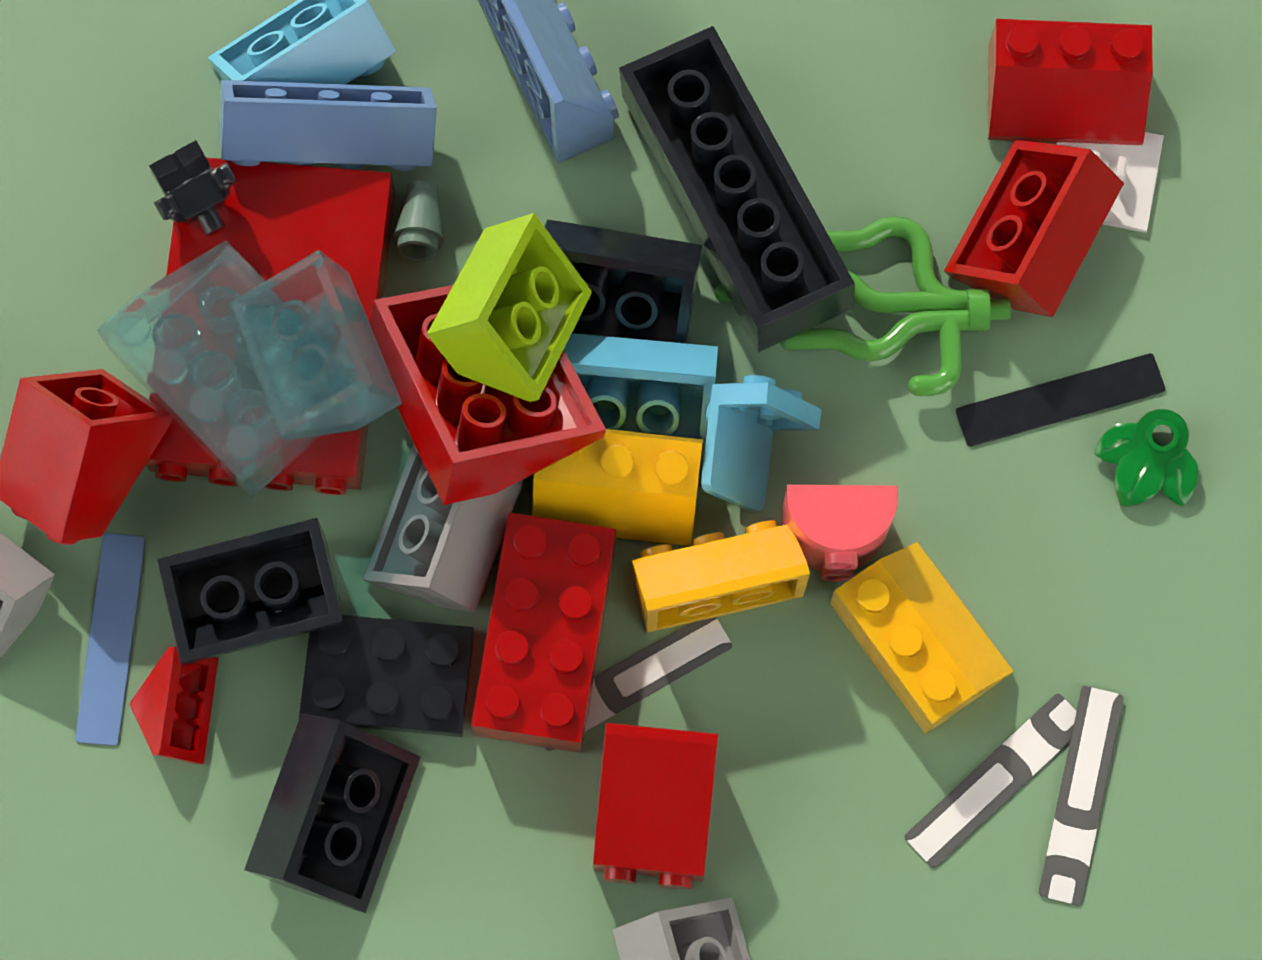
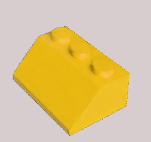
(626, 483)
(719, 575)
(919, 635)

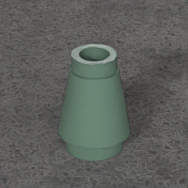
(419, 223)

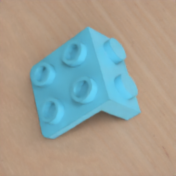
(741, 434)

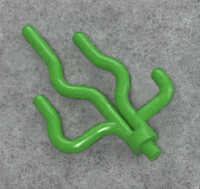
(936, 308)

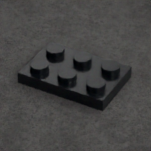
(389, 675)

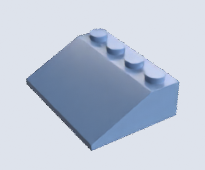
(553, 73)

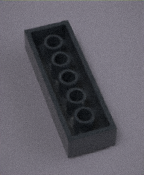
(737, 189)

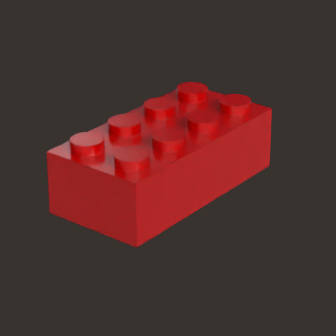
(544, 632)

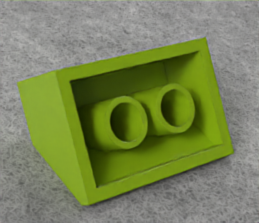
(511, 309)

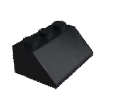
(637, 281)
(250, 591)
(333, 812)

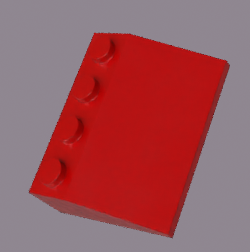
(467, 431)

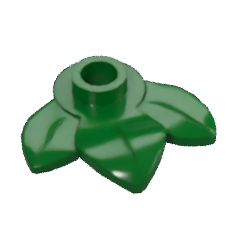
(1144, 465)

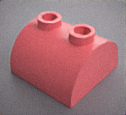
(839, 524)

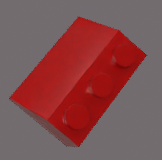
(1069, 81)
(1035, 225)

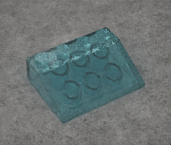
(195, 364)

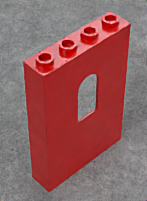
(273, 222)

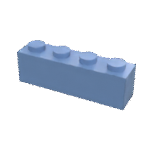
(326, 124)

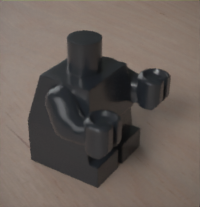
(192, 188)

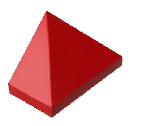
(177, 707)

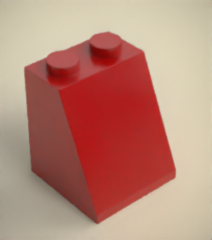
(76, 451)
(654, 804)

